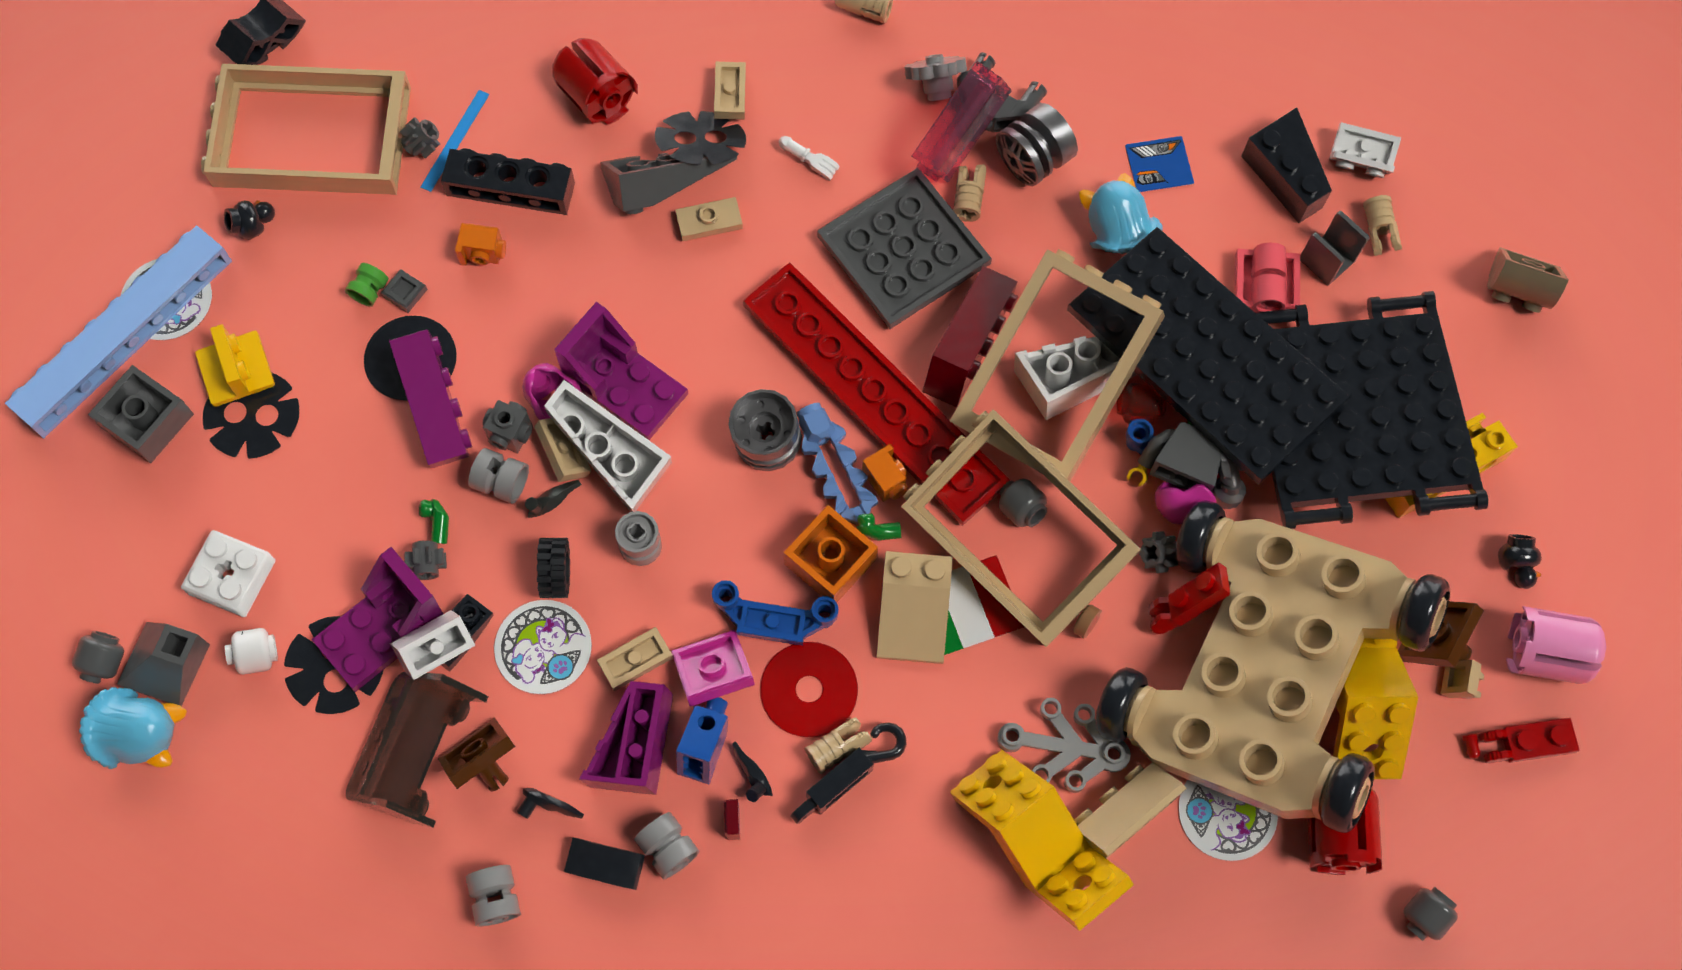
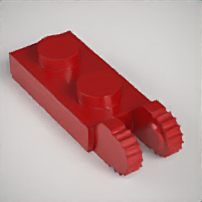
(1189, 599)
(1532, 741)

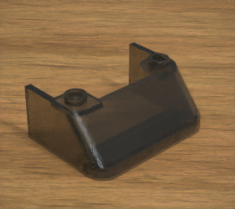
(405, 743)

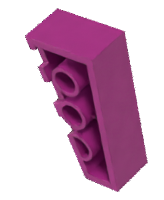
(430, 398)

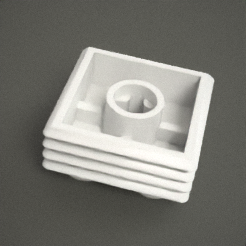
(232, 592)

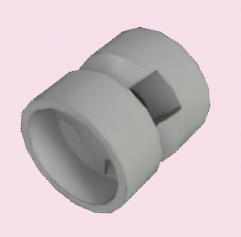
(495, 474)
(638, 538)
(666, 845)
(491, 883)

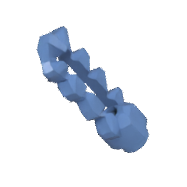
(818, 431)

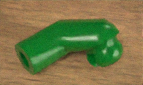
(439, 519)
(878, 531)

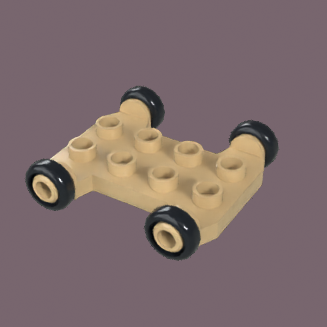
(1273, 667)

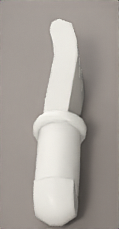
(818, 162)

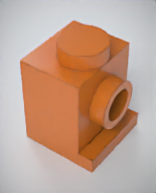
(479, 245)
(885, 474)

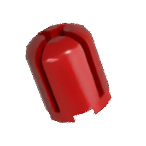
(594, 80)
(1348, 851)

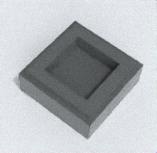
(404, 291)

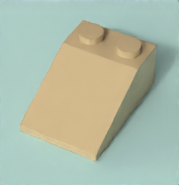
(914, 607)

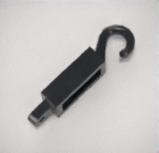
(849, 773)

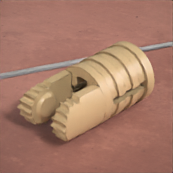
(874, 9)
(969, 193)
(1381, 222)
(834, 748)

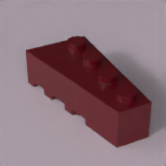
(970, 336)

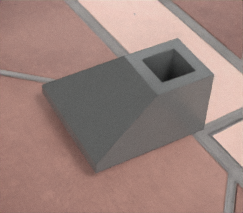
(164, 662)

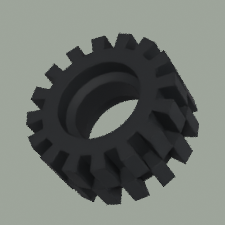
(553, 567)

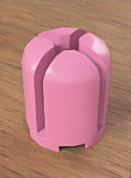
(1556, 645)

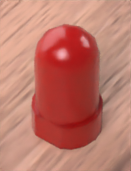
(1472, 746)

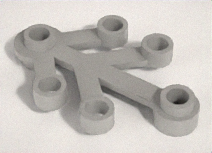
(1068, 746)

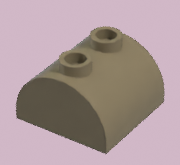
(1526, 279)

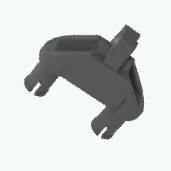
(1011, 108)

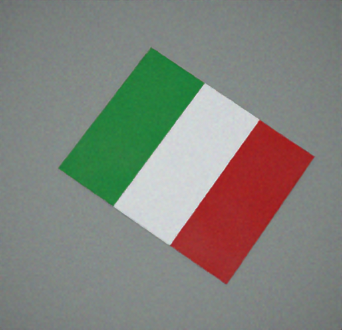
(974, 611)

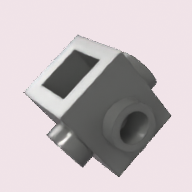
(507, 426)

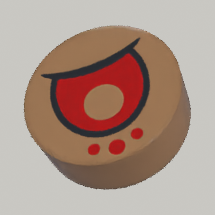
(1087, 621)

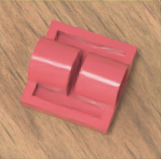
(1267, 277)

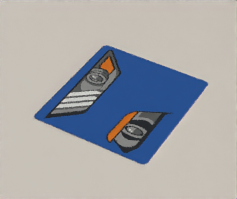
(1159, 164)

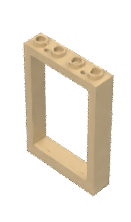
(307, 80)
(1092, 278)
(939, 475)

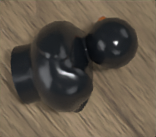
(248, 218)
(1521, 553)

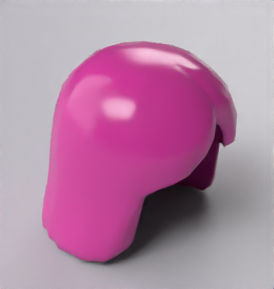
(540, 382)
(1176, 502)

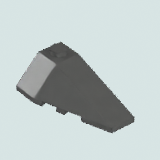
(646, 182)

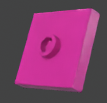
(712, 668)

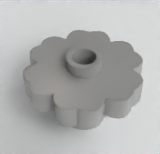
(936, 74)

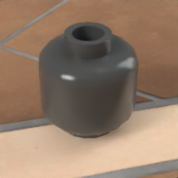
(1023, 503)
(98, 656)
(1430, 914)

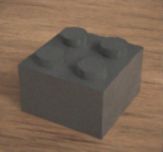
(141, 414)

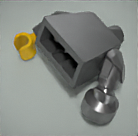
(1189, 459)

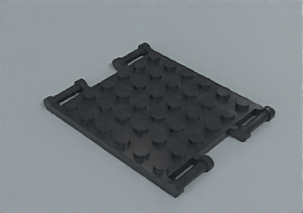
(1395, 431)

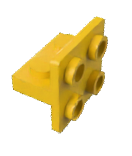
(234, 366)

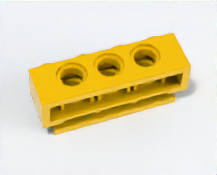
(1490, 448)

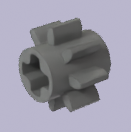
(420, 137)
(1159, 552)
(426, 559)

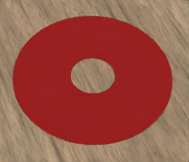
(803, 717)

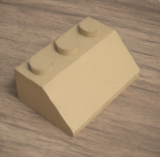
(1129, 808)

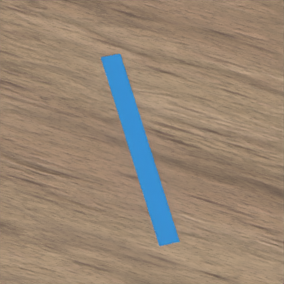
(455, 139)

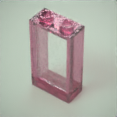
(961, 123)

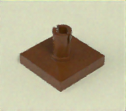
(1451, 640)
(478, 756)

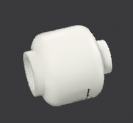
(251, 651)

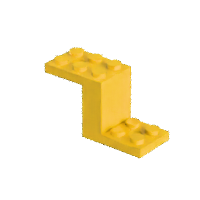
(1377, 708)
(1041, 839)

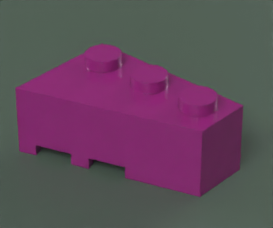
(634, 743)

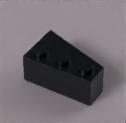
(1289, 165)

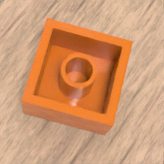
(830, 554)

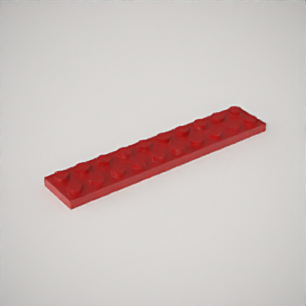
(871, 388)

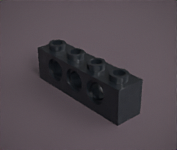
(490, 187)

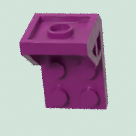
(616, 375)
(392, 608)

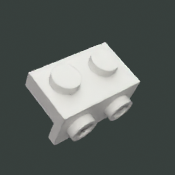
(1364, 149)

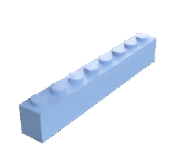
(118, 331)

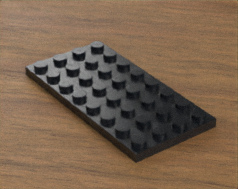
(1213, 357)

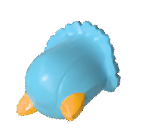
(1118, 215)
(128, 728)

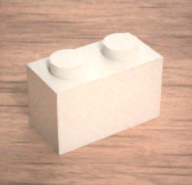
(432, 644)

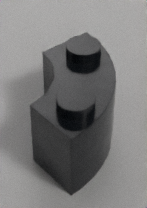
(260, 32)

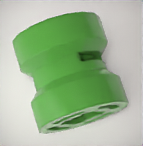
(366, 284)

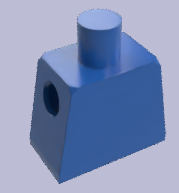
(703, 741)

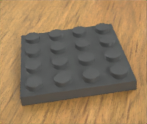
(904, 248)

